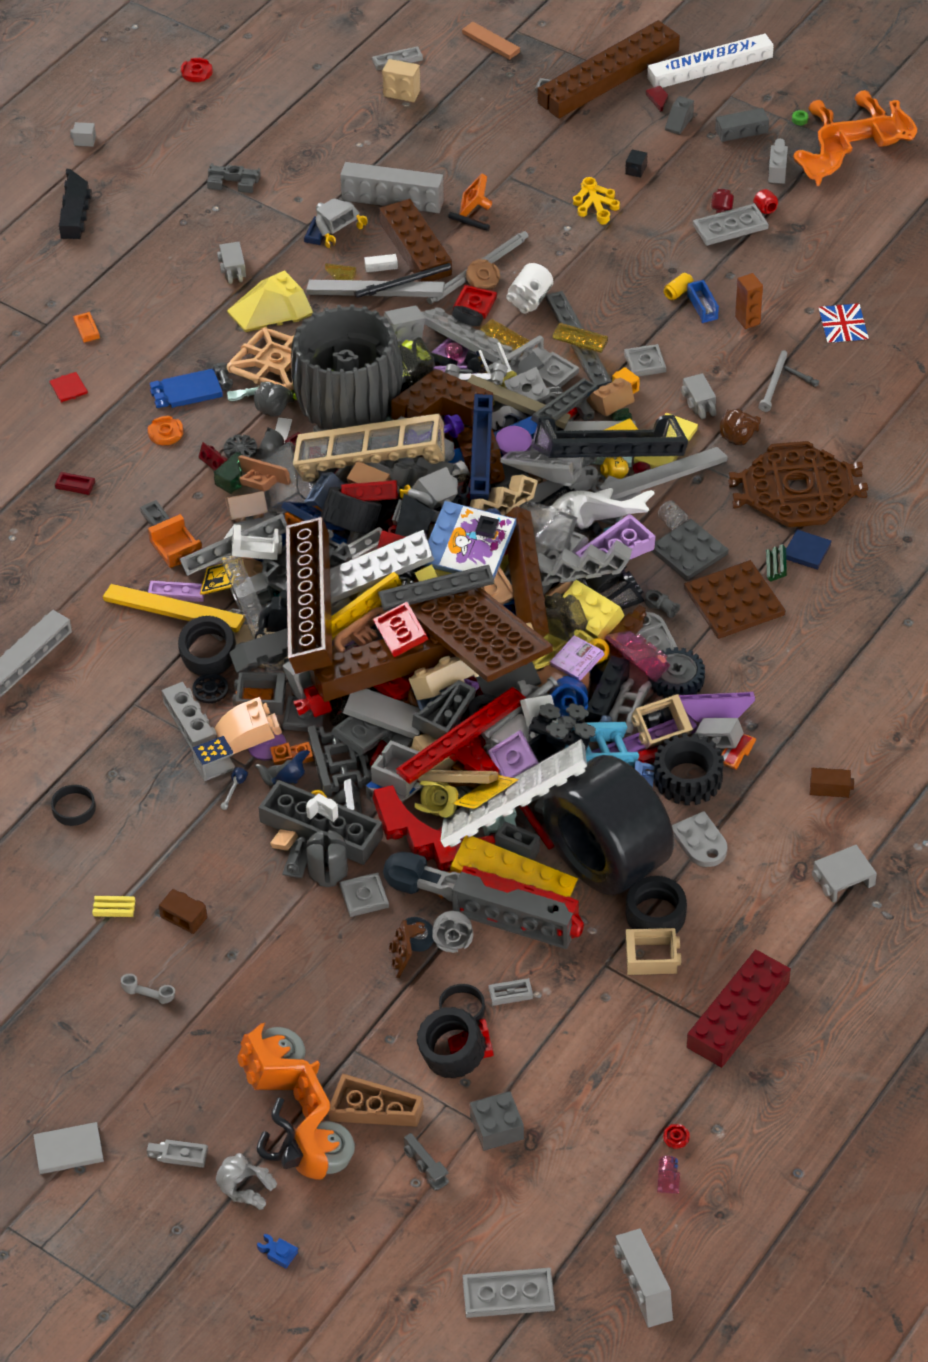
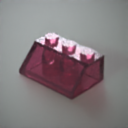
(640, 654)

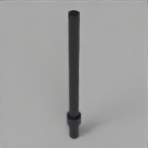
(373, 289)

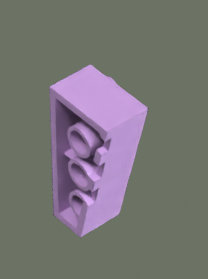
(627, 531)

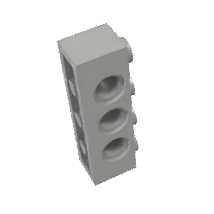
(188, 715)

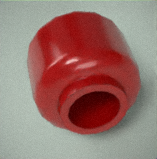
(766, 201)

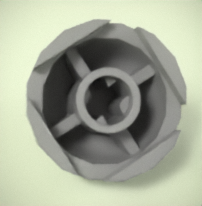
(452, 931)

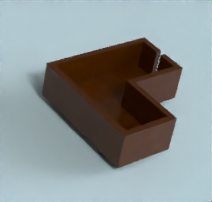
(440, 395)

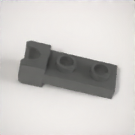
(434, 1171)

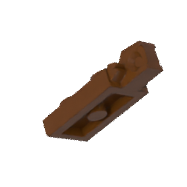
(631, 622)

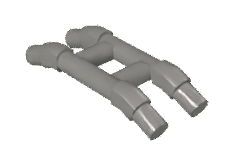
(625, 694)

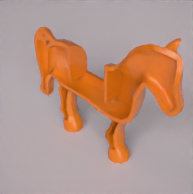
(836, 137)

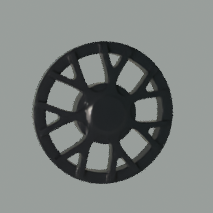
(210, 688)

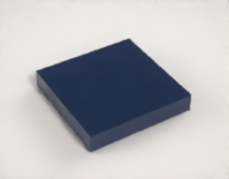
(807, 549)

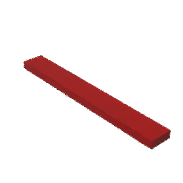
(460, 735)

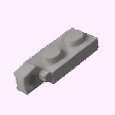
(179, 1153)

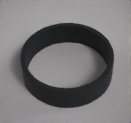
(71, 789)
(464, 988)

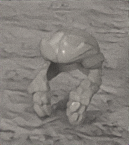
(233, 1171)

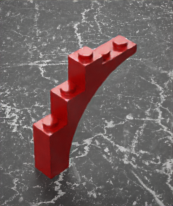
(421, 838)

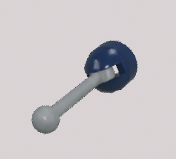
(238, 777)

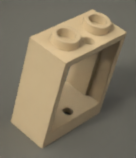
(678, 713)
(661, 936)

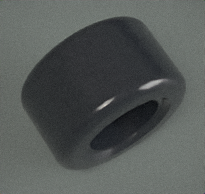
(608, 825)

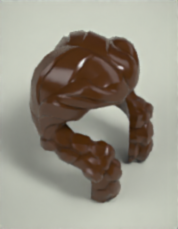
(738, 426)

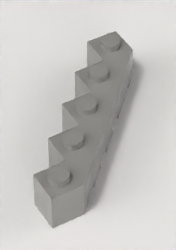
(571, 567)

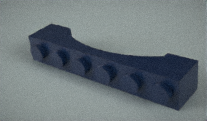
(481, 447)

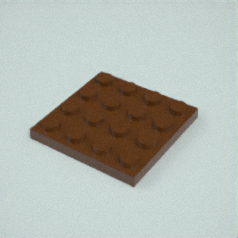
(734, 599)

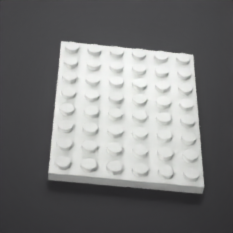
(532, 782)

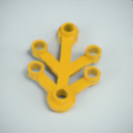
(590, 186)

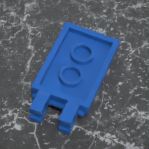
(186, 389)

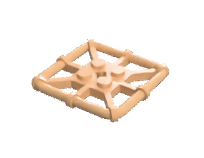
(265, 358)

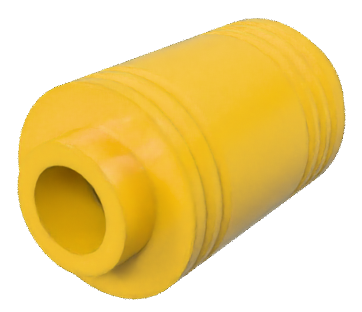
(677, 286)

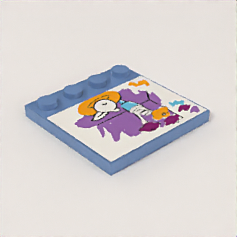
(458, 546)

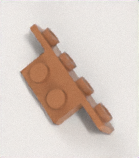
(262, 474)

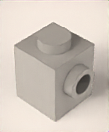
(83, 134)

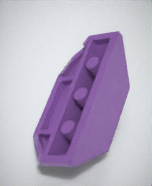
(717, 705)

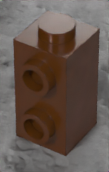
(831, 782)

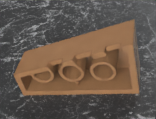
(373, 1103)

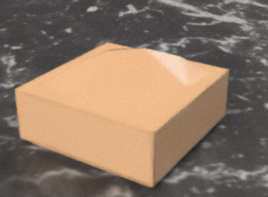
(284, 839)

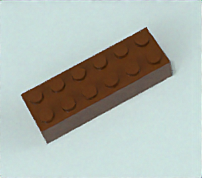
(414, 239)

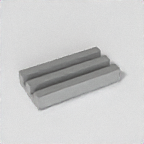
(512, 994)

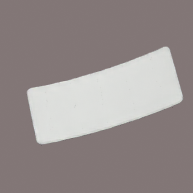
(283, 427)

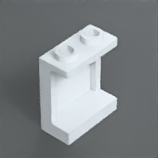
(255, 546)

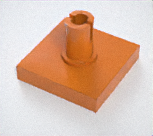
(475, 196)

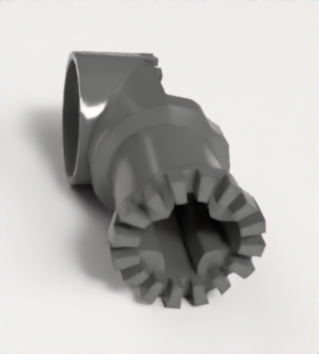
(662, 603)

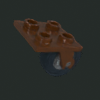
(412, 935)

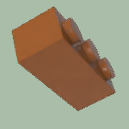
(749, 300)

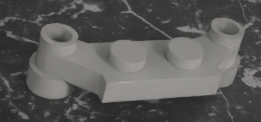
(499, 372)

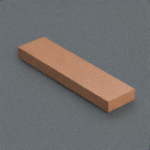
(491, 40)

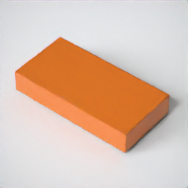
(86, 327)

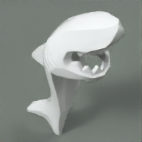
(599, 506)

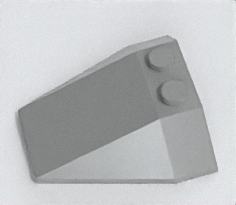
(553, 469)

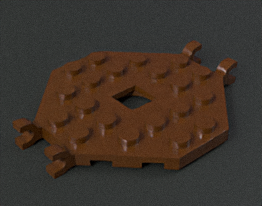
(827, 481)

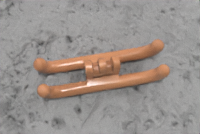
(359, 631)

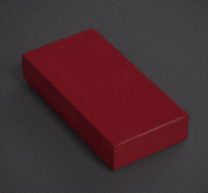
(75, 483)

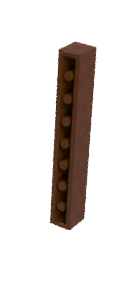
(526, 572)

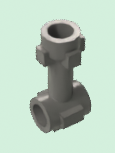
(221, 370)

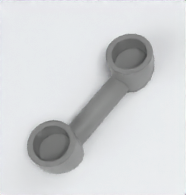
(164, 995)

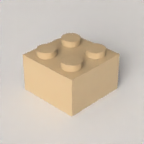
(401, 80)

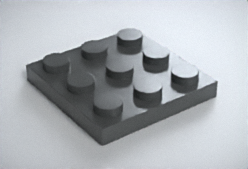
(689, 549)

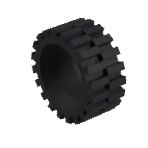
(691, 751)

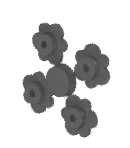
(567, 722)

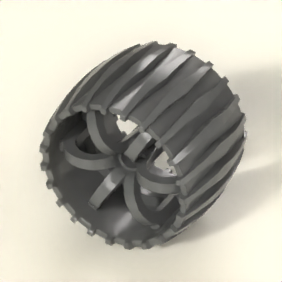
(345, 342)

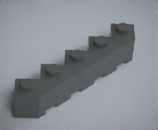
(263, 650)

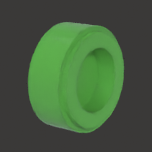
(800, 117)

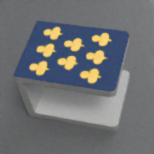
(213, 758)

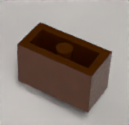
(183, 911)

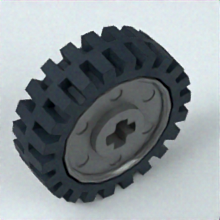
(683, 676)

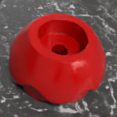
(676, 1130)

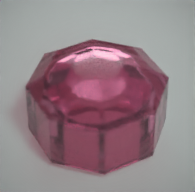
(453, 350)

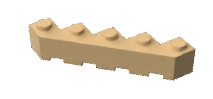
(504, 500)
(428, 682)

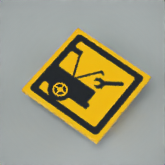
(215, 580)

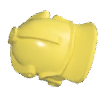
(433, 800)

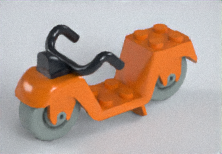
(277, 1062)

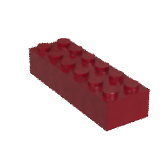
(738, 1008)

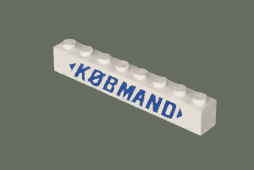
(710, 61)

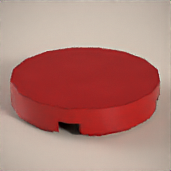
(196, 70)

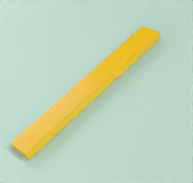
(168, 606)

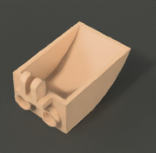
(248, 725)

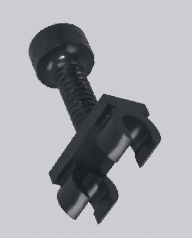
(473, 362)

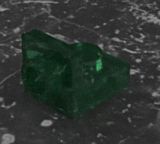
(621, 415)

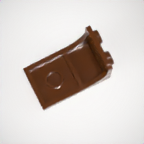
(496, 467)

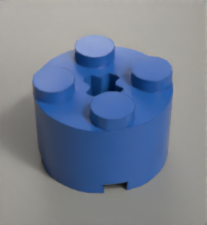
(567, 688)

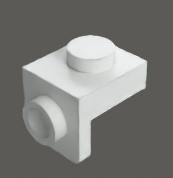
(322, 805)

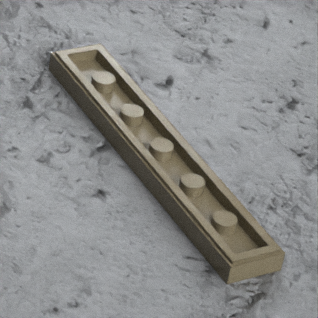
(514, 399)

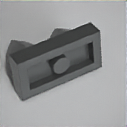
(349, 795)

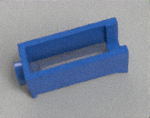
(703, 301)

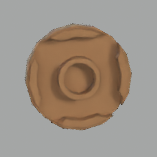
(483, 274)

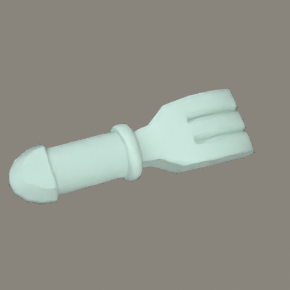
(239, 394)

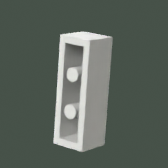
(381, 263)

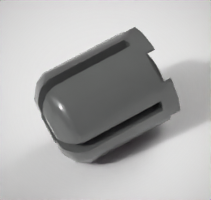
(319, 859)

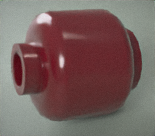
(722, 200)

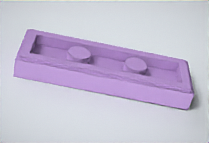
(177, 590)

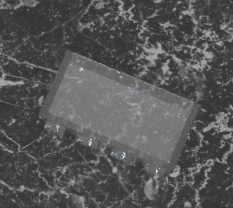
(279, 492)
(551, 526)

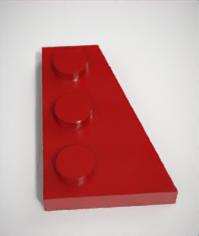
(474, 758)

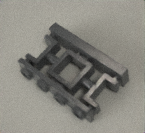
(324, 760)

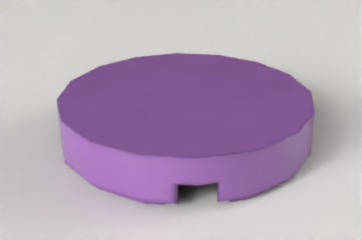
(513, 439)

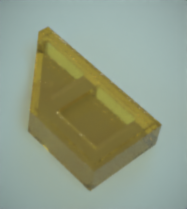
(341, 272)

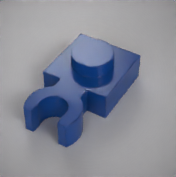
(279, 1252)

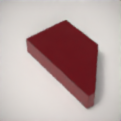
(657, 96)

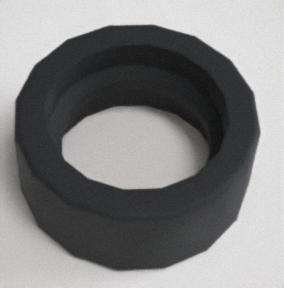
(605, 582)

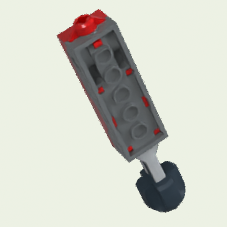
(491, 899)

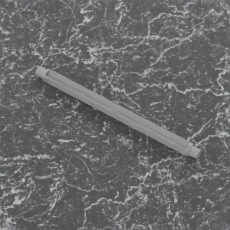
(491, 257)

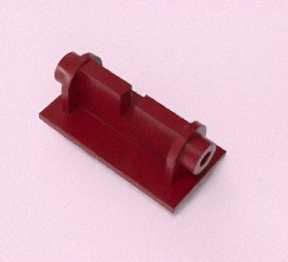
(211, 456)

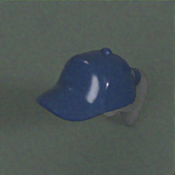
(288, 772)

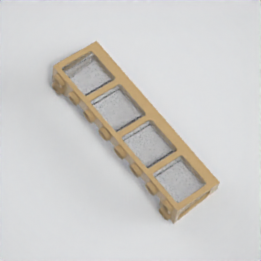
(370, 444)

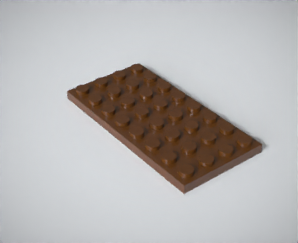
(481, 632)

